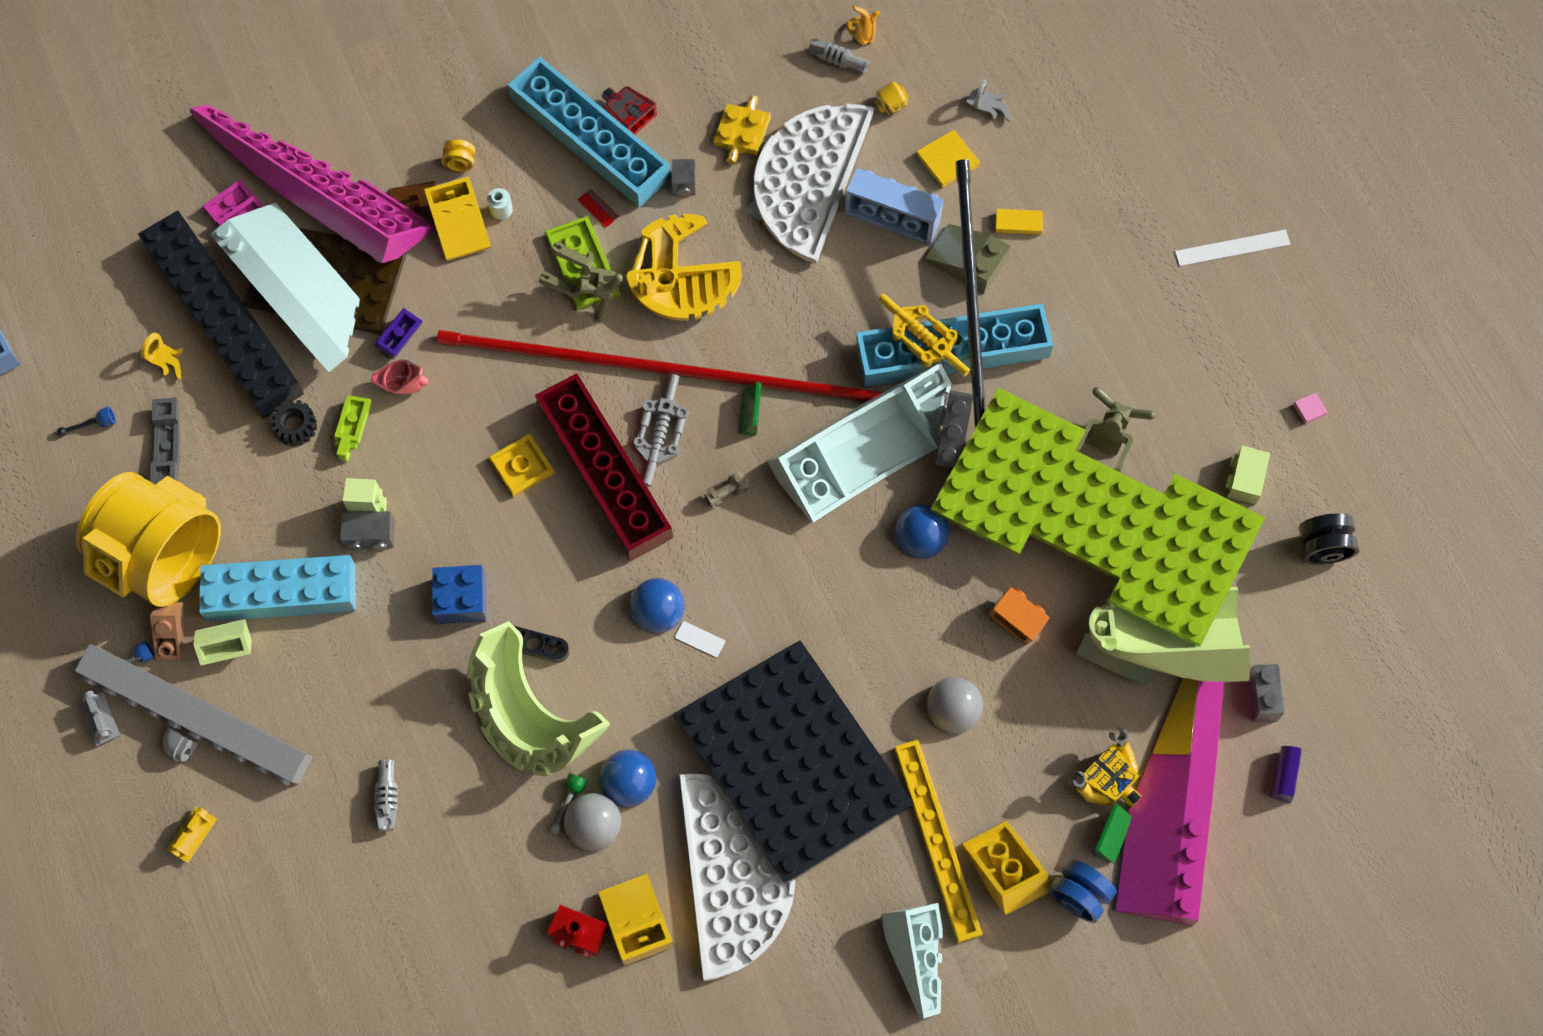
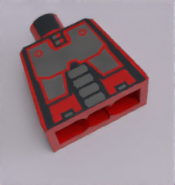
(629, 108)

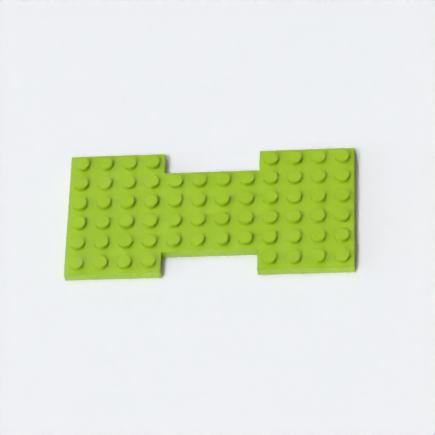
(1166, 549)

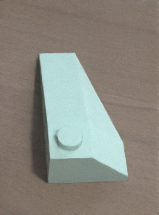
(914, 946)

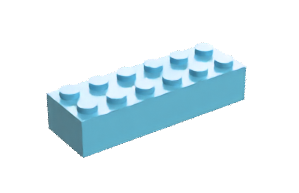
(277, 588)

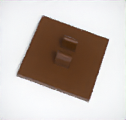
(414, 198)

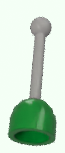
(574, 785)

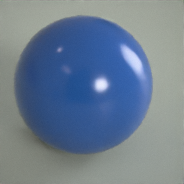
(921, 532)
(657, 605)
(627, 778)

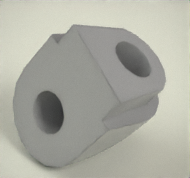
(178, 745)

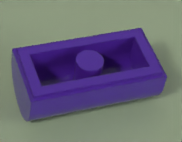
(398, 334)
(1287, 773)

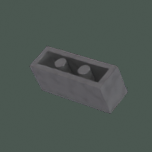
(954, 428)

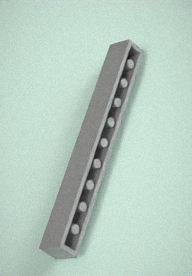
(194, 714)

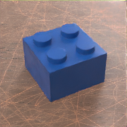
(459, 594)

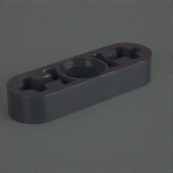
(553, 643)

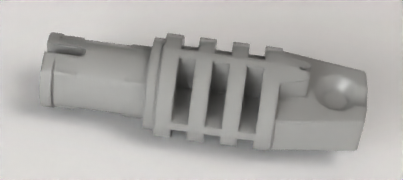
(839, 56)
(386, 797)

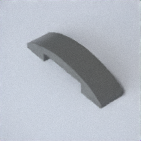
(166, 439)

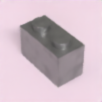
(367, 530)
(1266, 693)

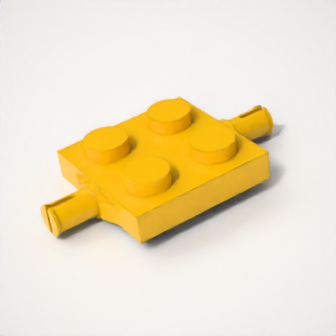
(742, 129)

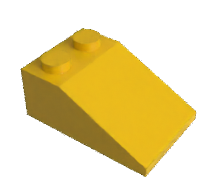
(1007, 867)

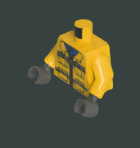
(1110, 775)

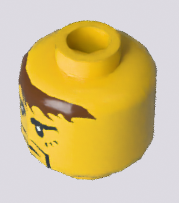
(891, 98)

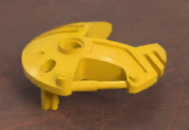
(690, 287)

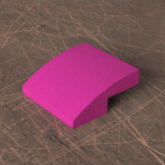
(232, 203)

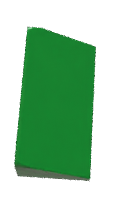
(750, 410)
(1113, 834)

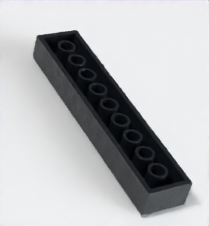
(221, 314)

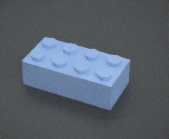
(893, 206)

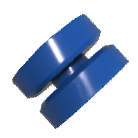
(1082, 890)

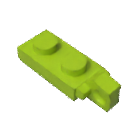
(351, 425)

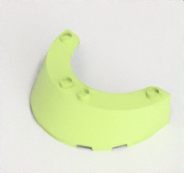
(511, 714)

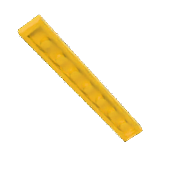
(937, 841)

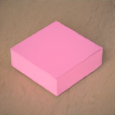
(1310, 408)

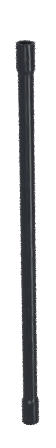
(963, 180)

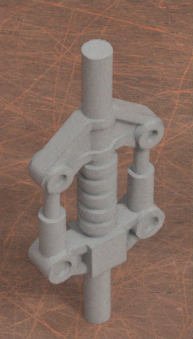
(665, 409)

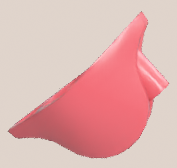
(400, 377)

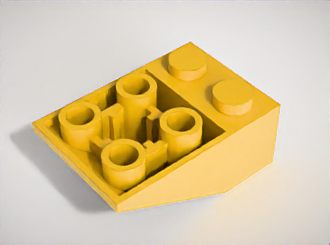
(457, 218)
(636, 919)

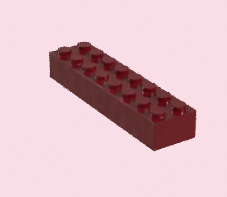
(604, 467)

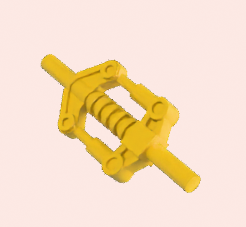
(938, 350)

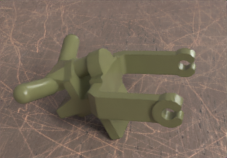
(593, 280)
(1111, 431)

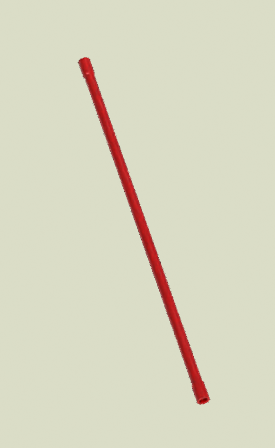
(457, 339)

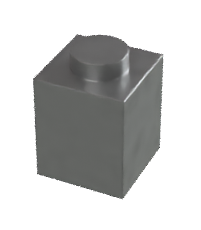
(683, 177)

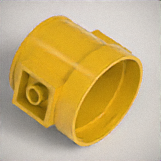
(147, 537)

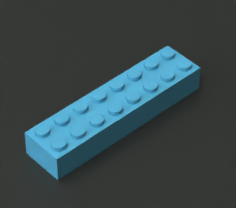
(589, 131)
(1005, 334)

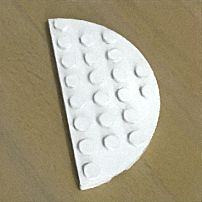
(806, 174)
(735, 887)

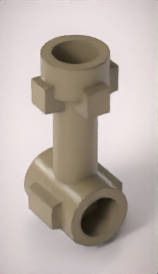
(738, 483)

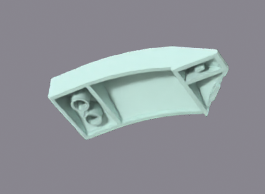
(293, 280)
(864, 444)

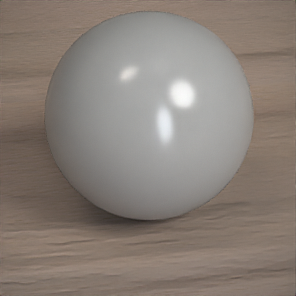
(954, 705)
(592, 822)

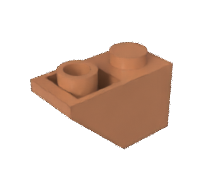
(168, 631)

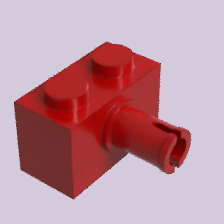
(578, 932)

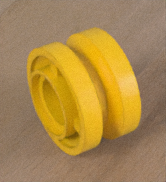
(458, 155)

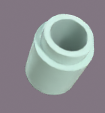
(500, 204)

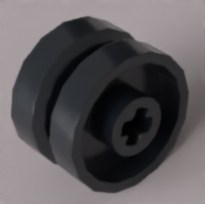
(1328, 539)

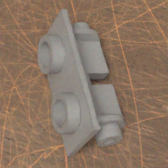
(99, 717)

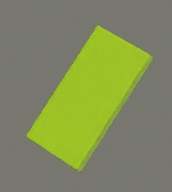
(579, 237)

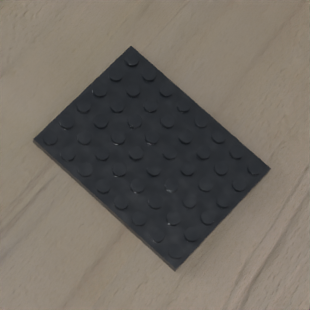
(793, 761)

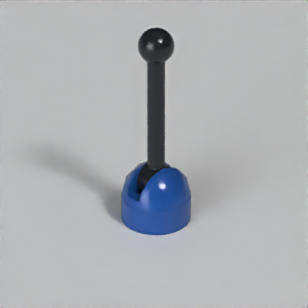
(104, 417)

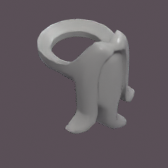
(987, 101)

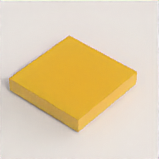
(941, 155)
(521, 465)

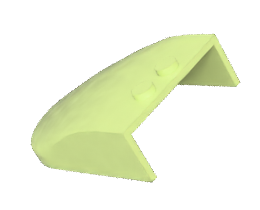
(1135, 640)

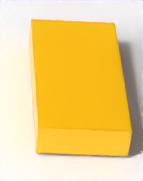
(1019, 221)

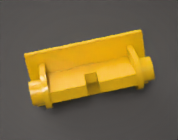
(191, 834)

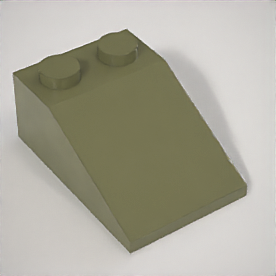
(989, 255)

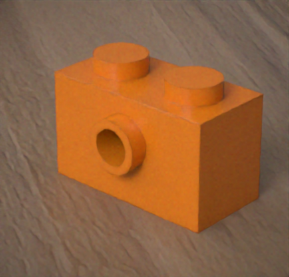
(1019, 615)

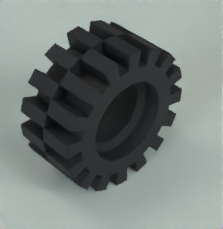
(290, 410)

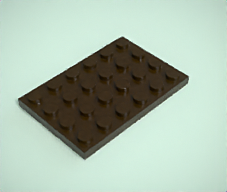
(367, 278)

